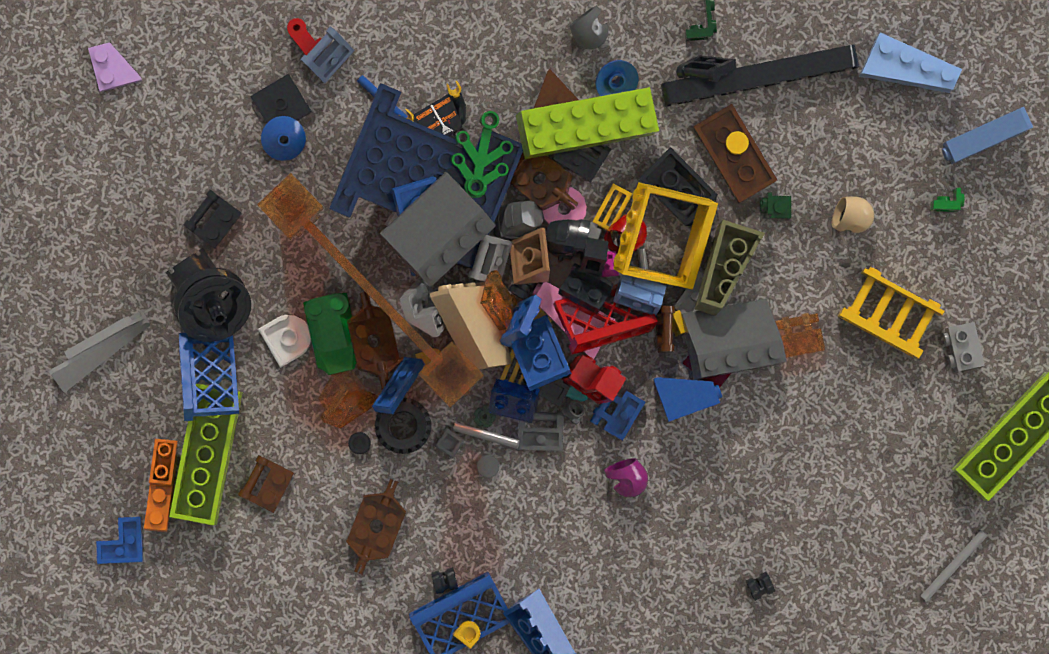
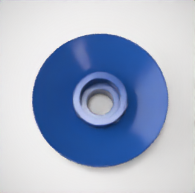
(626, 80)
(280, 127)

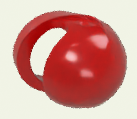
(619, 226)

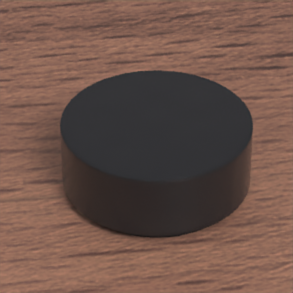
(359, 443)

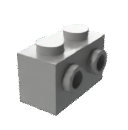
(963, 347)

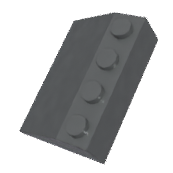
(437, 229)
(733, 340)

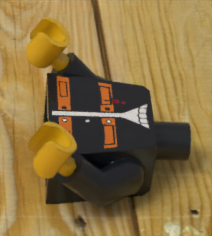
(443, 115)

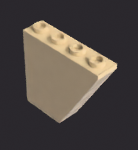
(470, 324)

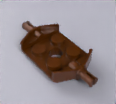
(552, 190)
(374, 322)
(362, 539)

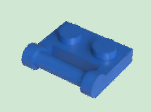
(521, 321)

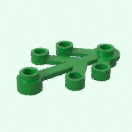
(481, 158)

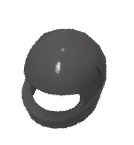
(588, 30)

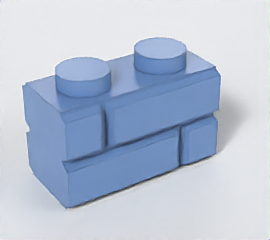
(640, 294)

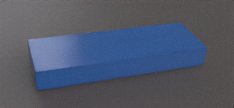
(398, 385)

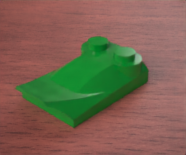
(330, 332)

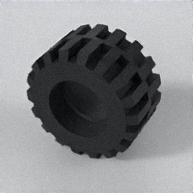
(411, 444)

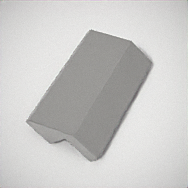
(420, 309)

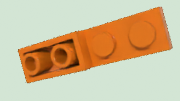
(161, 485)

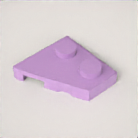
(111, 68)

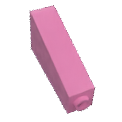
(549, 294)

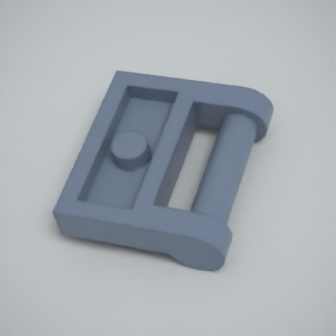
(331, 58)

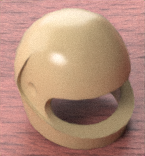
(857, 215)

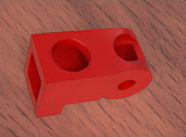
(299, 33)

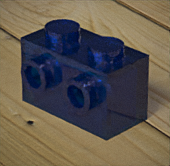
(513, 400)

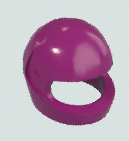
(631, 477)

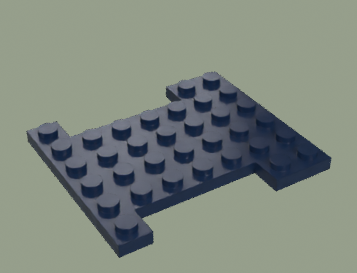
(400, 152)

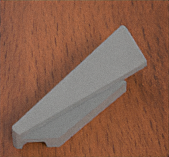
(96, 349)

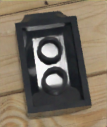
(675, 174)

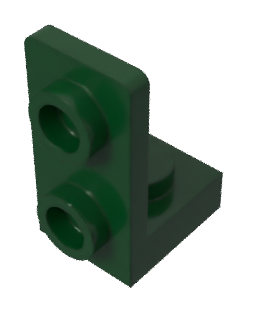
(697, 32)
(776, 206)

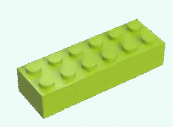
(587, 123)
(1008, 442)
(204, 463)

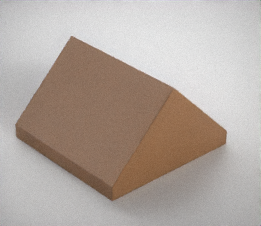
(530, 258)

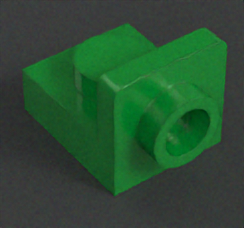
(944, 204)

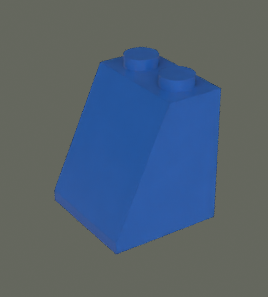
(685, 397)

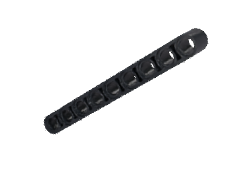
(760, 74)

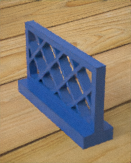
(189, 381)
(452, 599)

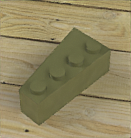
(727, 260)

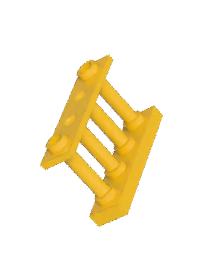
(891, 335)

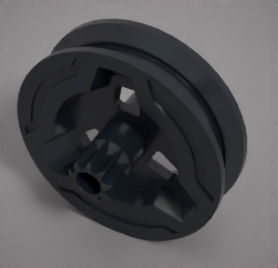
(216, 316)

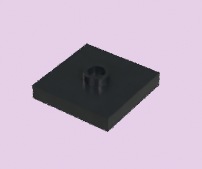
(281, 99)

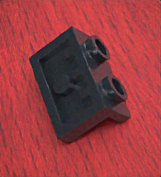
(586, 289)

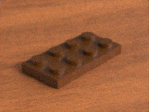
(744, 172)

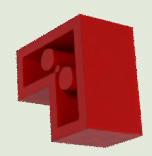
(594, 382)

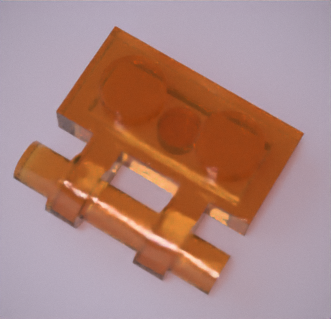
(801, 342)

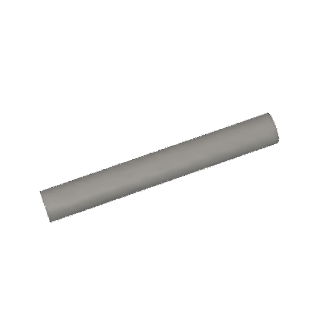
(486, 435)

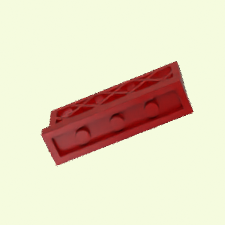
(607, 334)

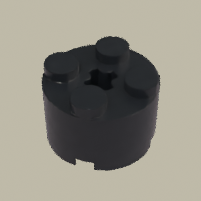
(189, 266)

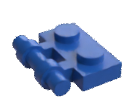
(622, 417)

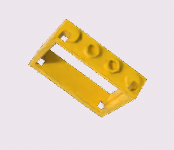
(695, 245)

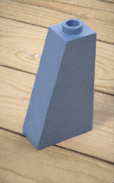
(987, 136)

